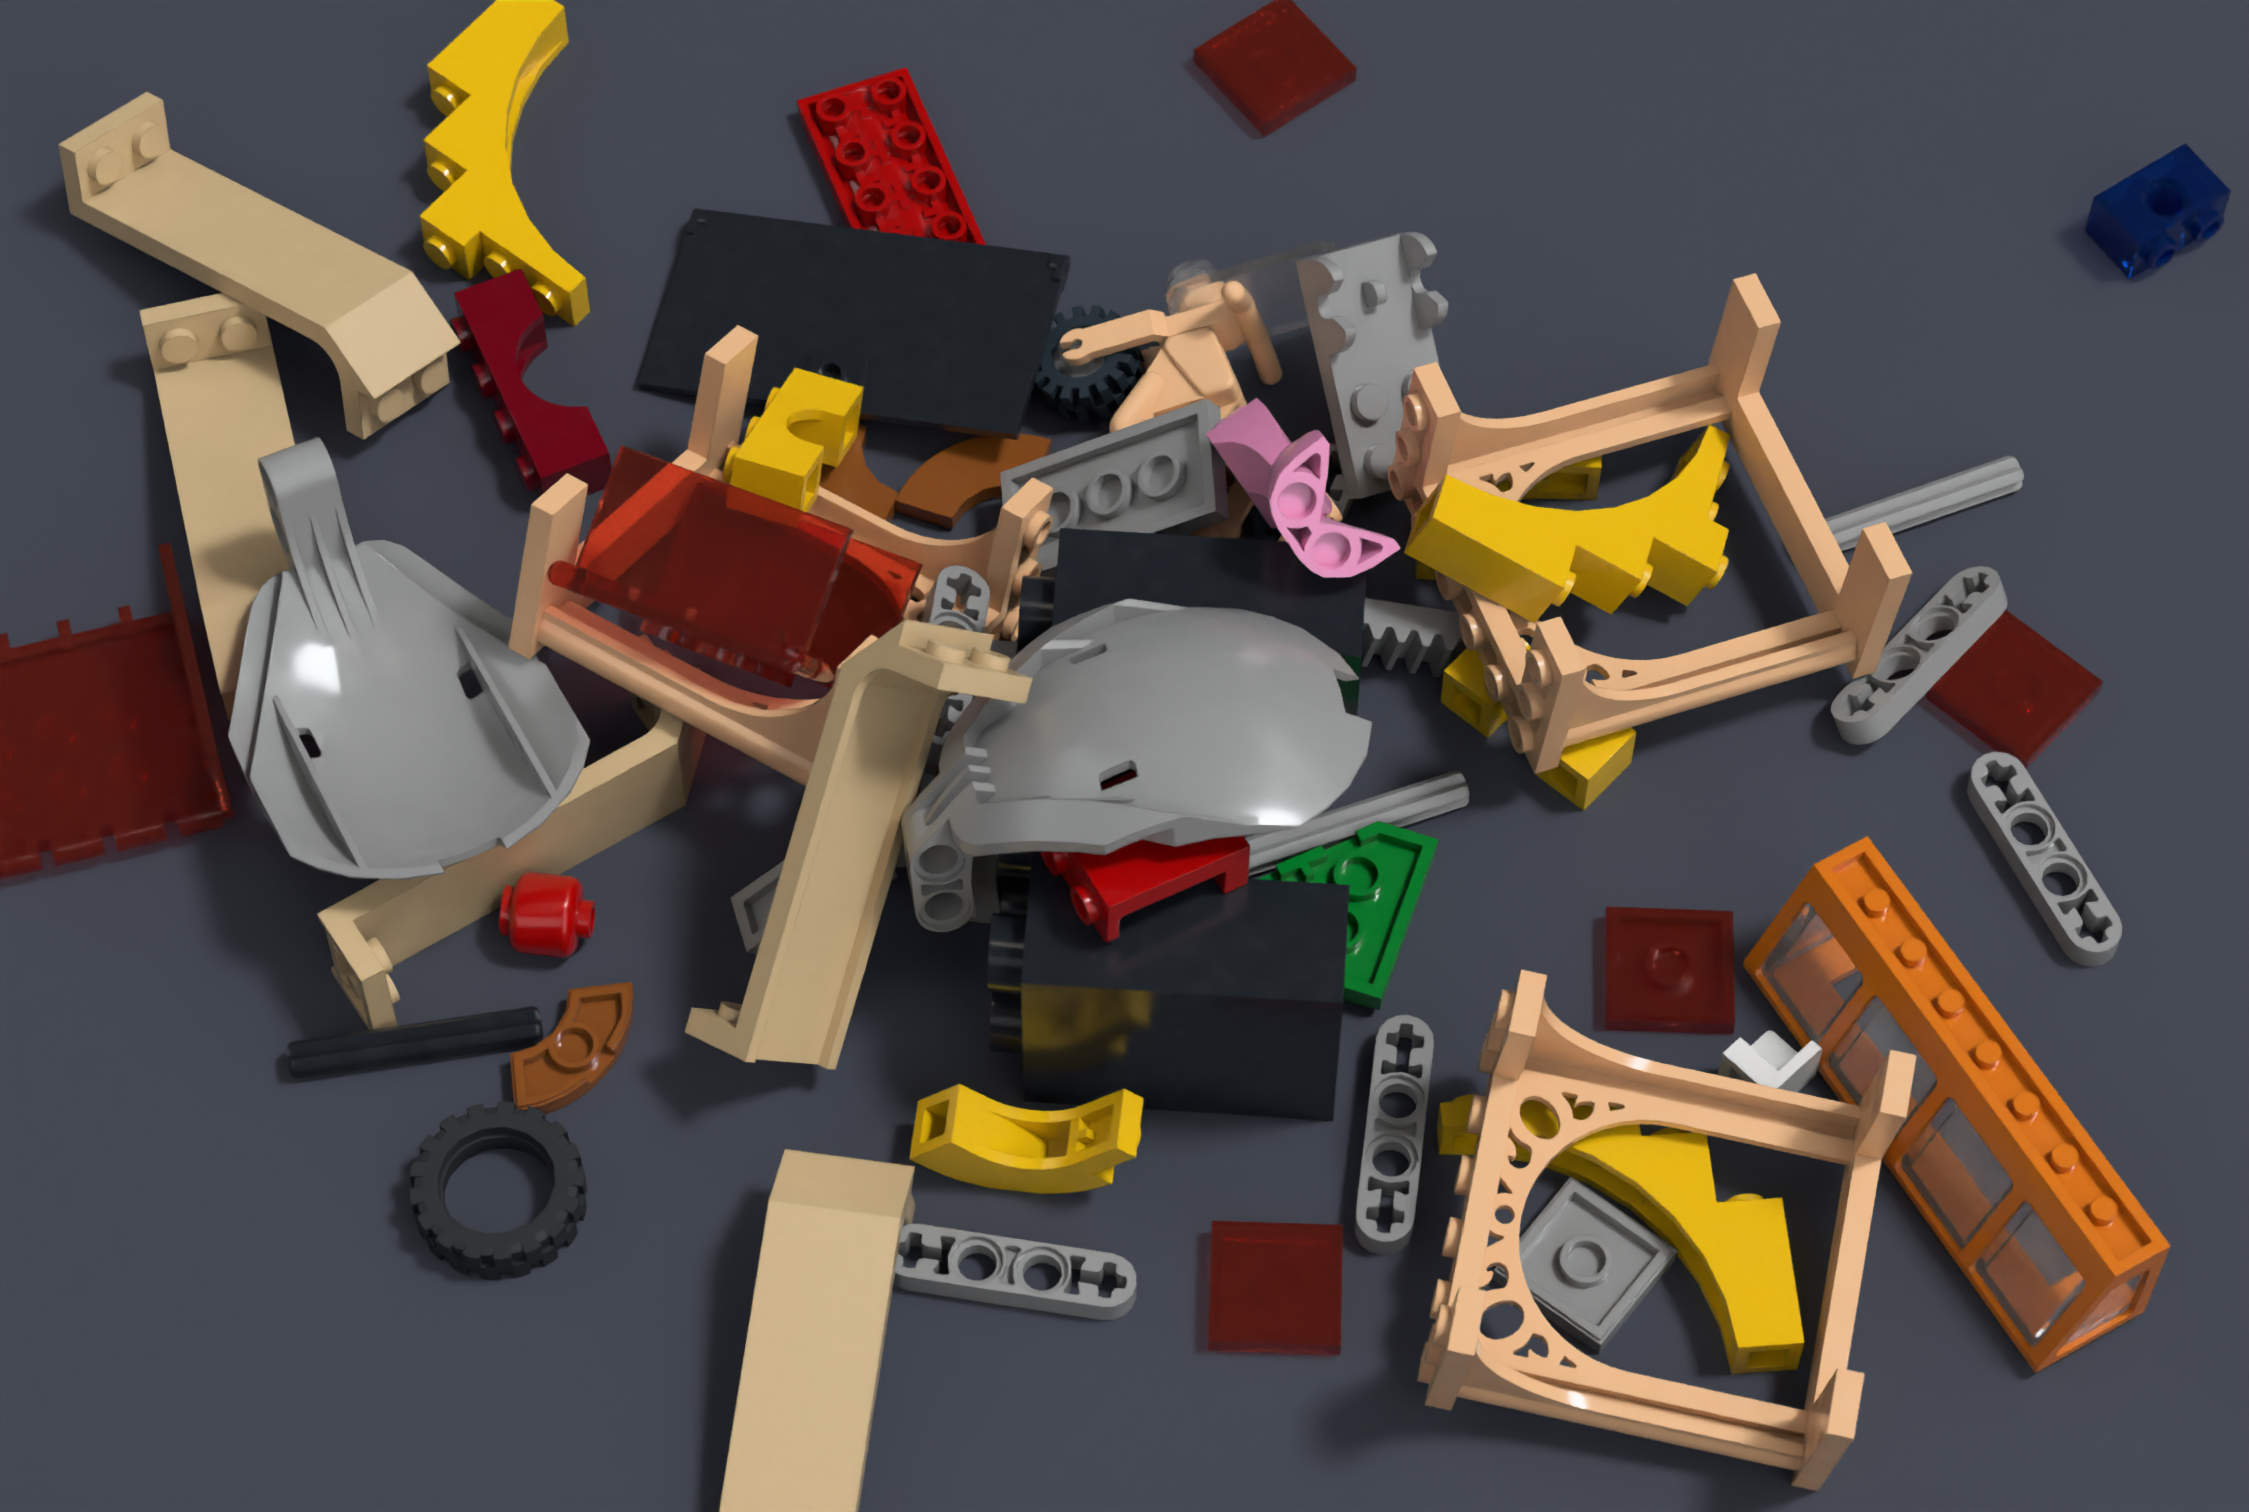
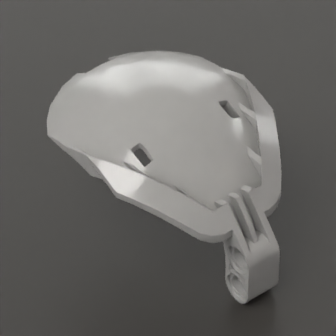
(369, 664)
(1211, 708)

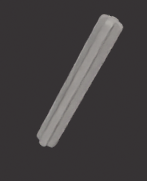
(1929, 500)
(1335, 826)

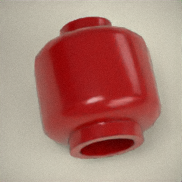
(546, 914)

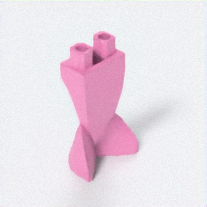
(1289, 492)

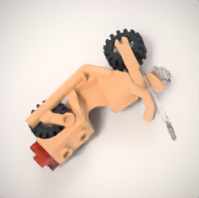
(1099, 359)

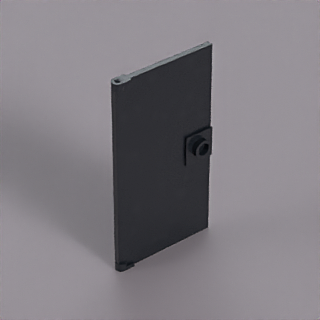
(922, 323)

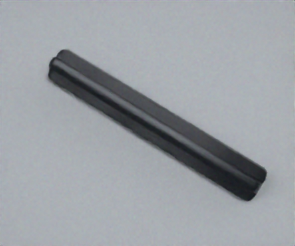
(415, 1042)

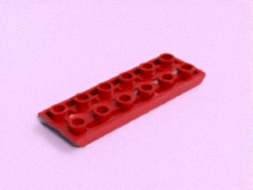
(886, 160)

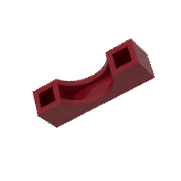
(505, 335)

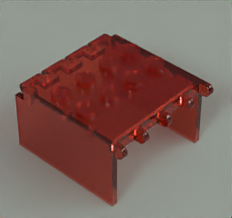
(735, 572)
(107, 738)

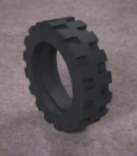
(491, 1130)

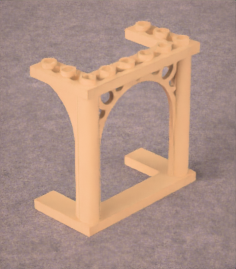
(1546, 687)
(766, 728)
(1545, 1060)

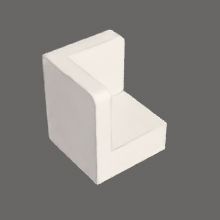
(1771, 1062)

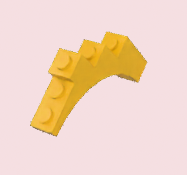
(482, 91)
(1541, 554)
(1666, 1178)

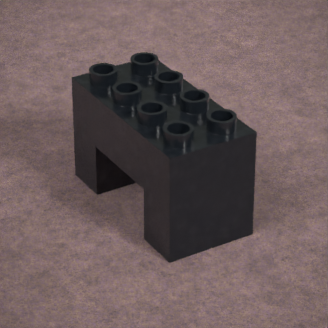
(1207, 990)

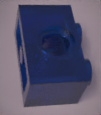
(2158, 212)

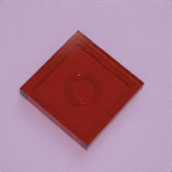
(1274, 65)
(2014, 689)
(1669, 970)
(1275, 1287)

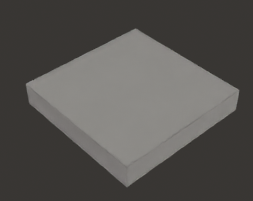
(1589, 1264)

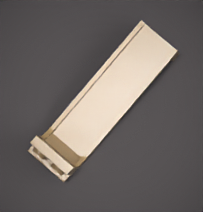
(341, 295)
(219, 417)
(606, 805)
(850, 840)
(816, 1334)

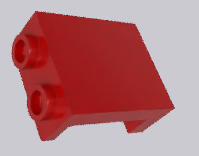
(1144, 873)

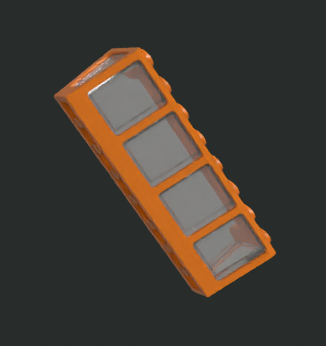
(1985, 1134)

